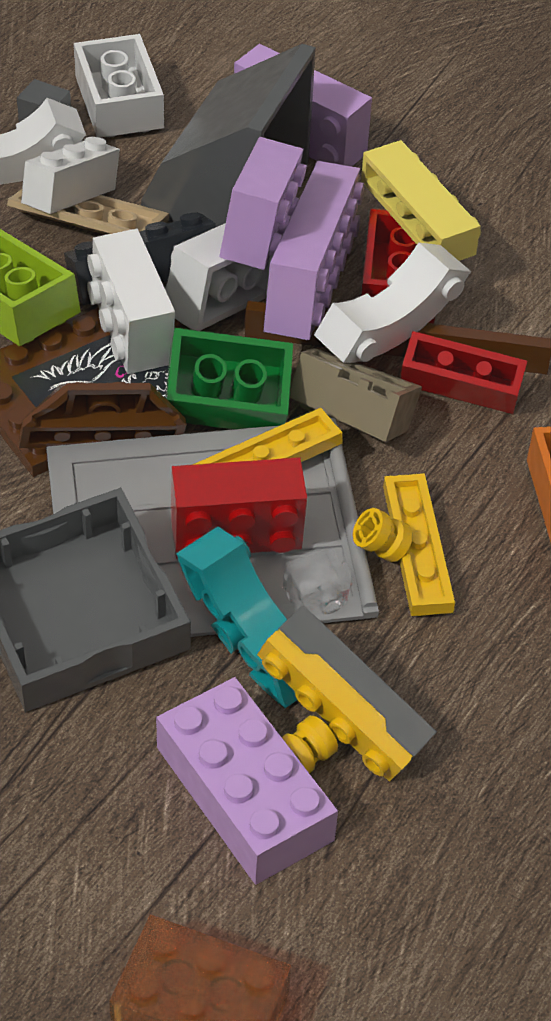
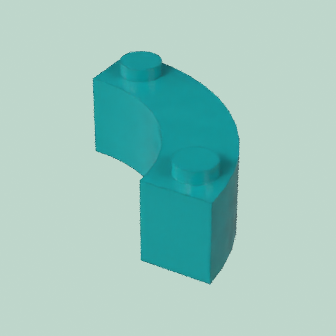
(246, 616)

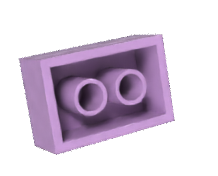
(262, 203)

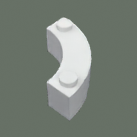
(41, 132)
(379, 323)

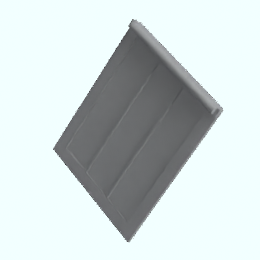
(144, 474)

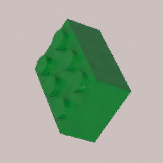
(229, 379)

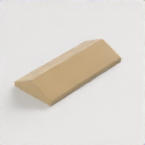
(98, 214)

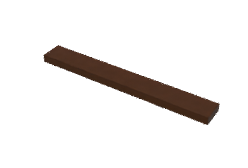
(529, 348)

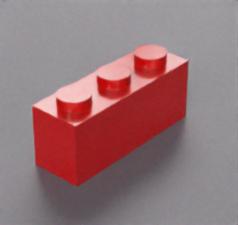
(463, 372)

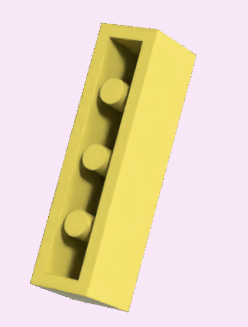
(419, 200)

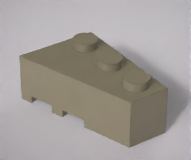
(355, 394)

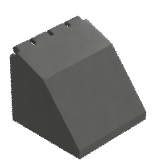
(209, 155)

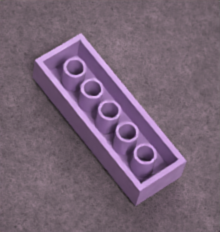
(313, 251)

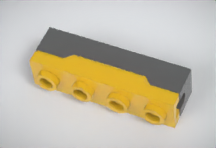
(345, 693)

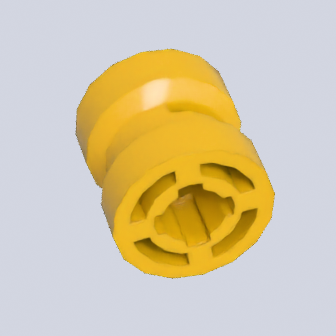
(376, 533)
(312, 742)

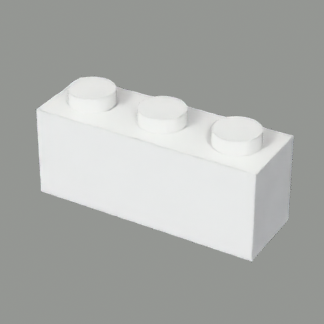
(70, 175)

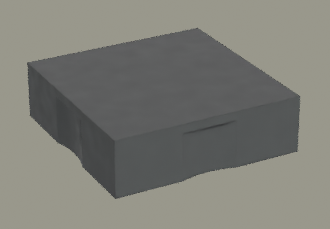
(83, 601)

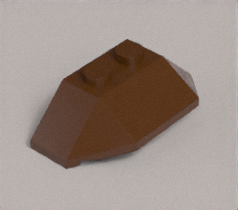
(100, 413)

